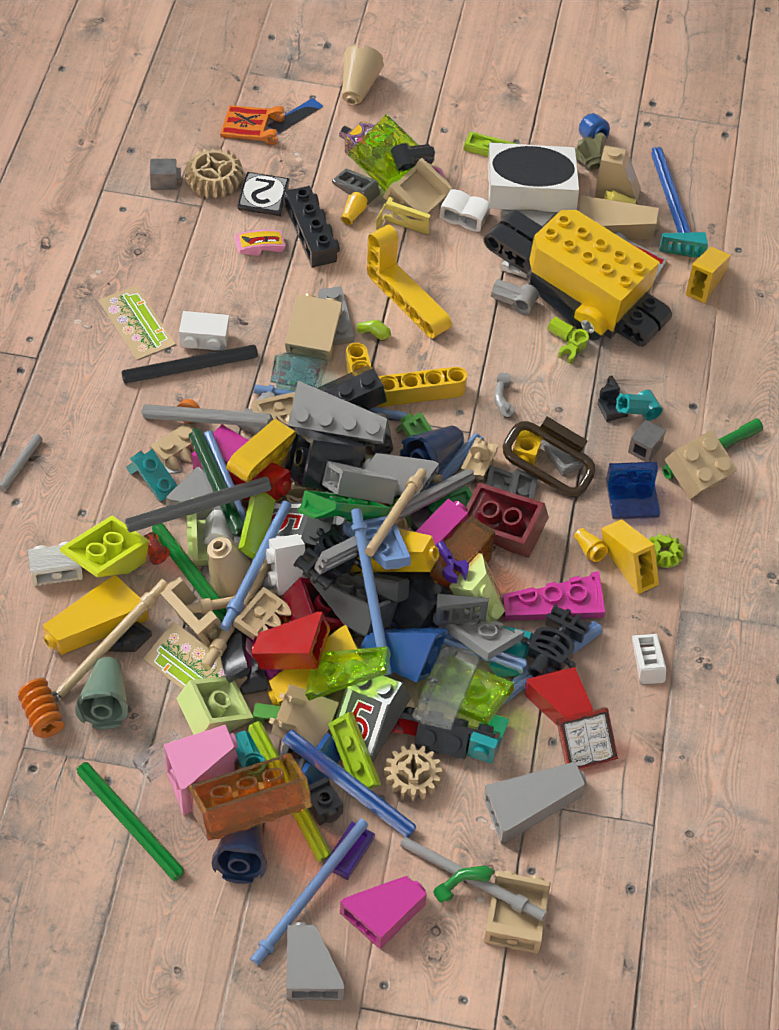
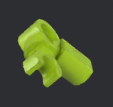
(576, 339)

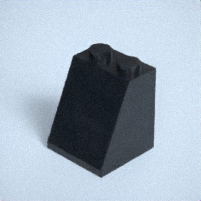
(312, 451)

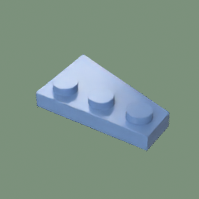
(392, 551)

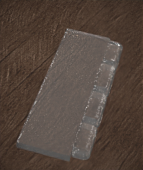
(446, 687)

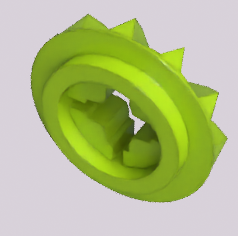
(667, 559)

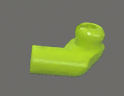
(375, 327)

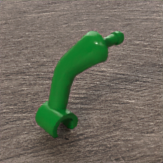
(477, 873)

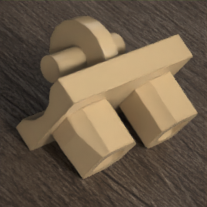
(480, 458)

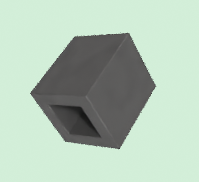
(164, 174)
(646, 441)

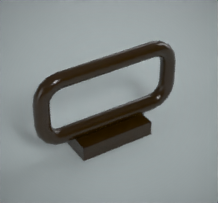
(559, 437)

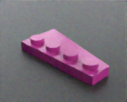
(578, 594)

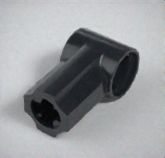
(408, 156)

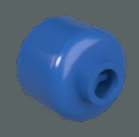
(592, 125)

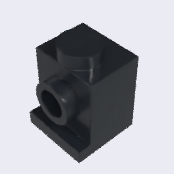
(325, 811)

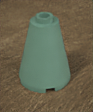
(103, 696)

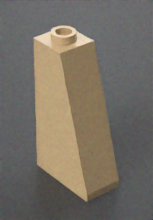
(629, 219)

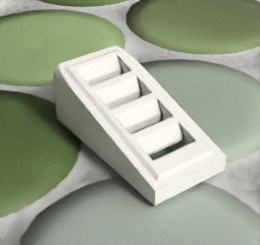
(649, 672)

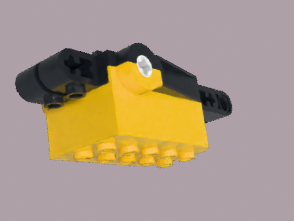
(584, 273)

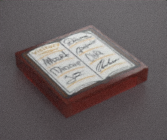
(587, 738)

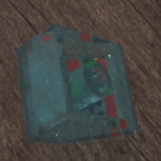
(291, 368)

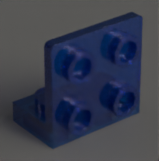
(632, 490)

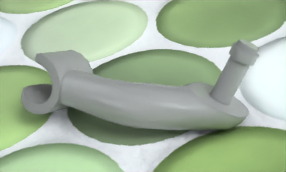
(504, 407)

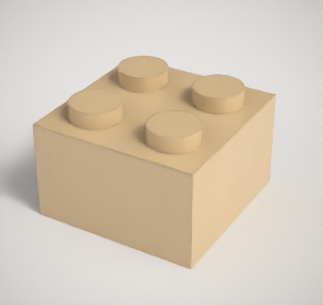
(700, 464)

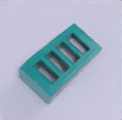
(692, 243)

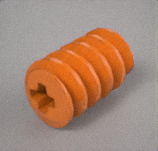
(40, 708)

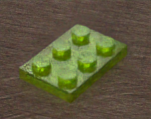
(485, 696)

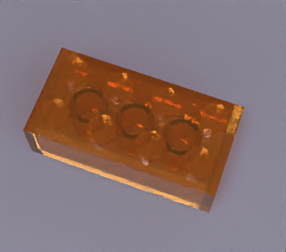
(249, 796)

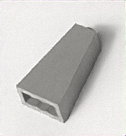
(531, 798)

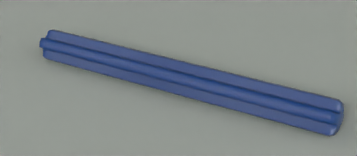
(670, 190)
(349, 783)

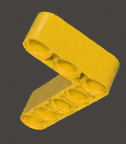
(399, 286)
(412, 386)

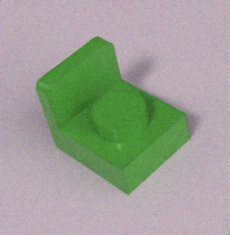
(413, 424)

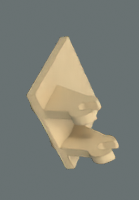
(305, 717)

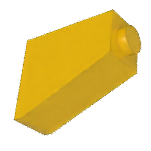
(707, 274)
(632, 555)

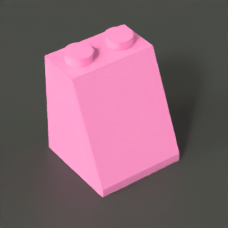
(199, 759)

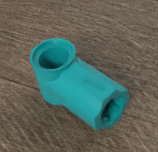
(641, 403)
(247, 750)

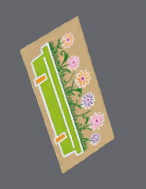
(136, 322)
(181, 657)

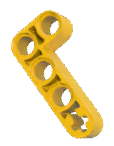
(265, 447)

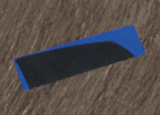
(296, 115)

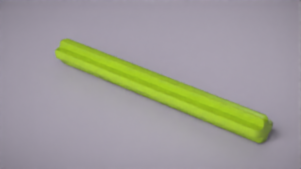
(302, 818)

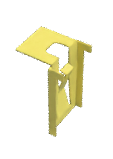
(401, 211)

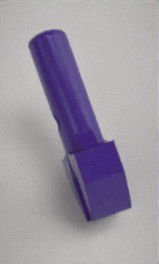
(461, 566)

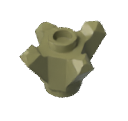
(590, 151)

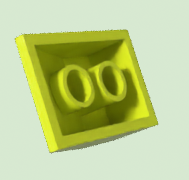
(108, 549)

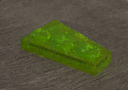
(345, 669)

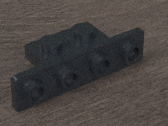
(445, 741)

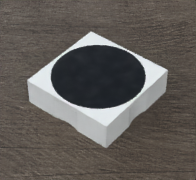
(532, 177)

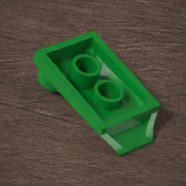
(327, 504)

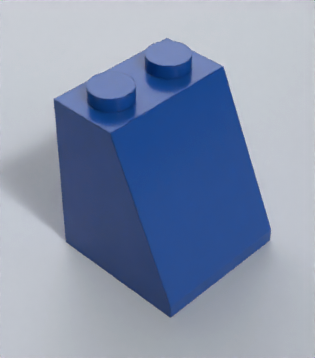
(411, 649)

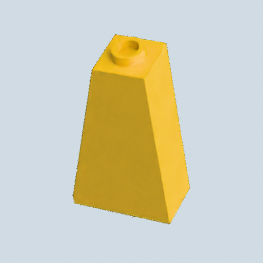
(421, 551)
(91, 616)
(337, 641)

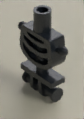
(309, 559)
(553, 644)

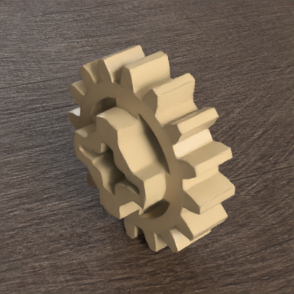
(426, 771)

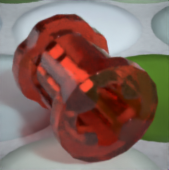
(155, 549)

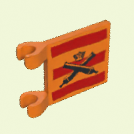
(251, 123)

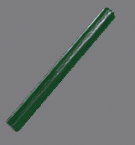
(216, 480)

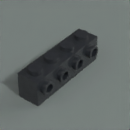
(311, 226)

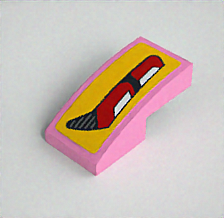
(255, 241)

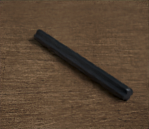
(189, 363)

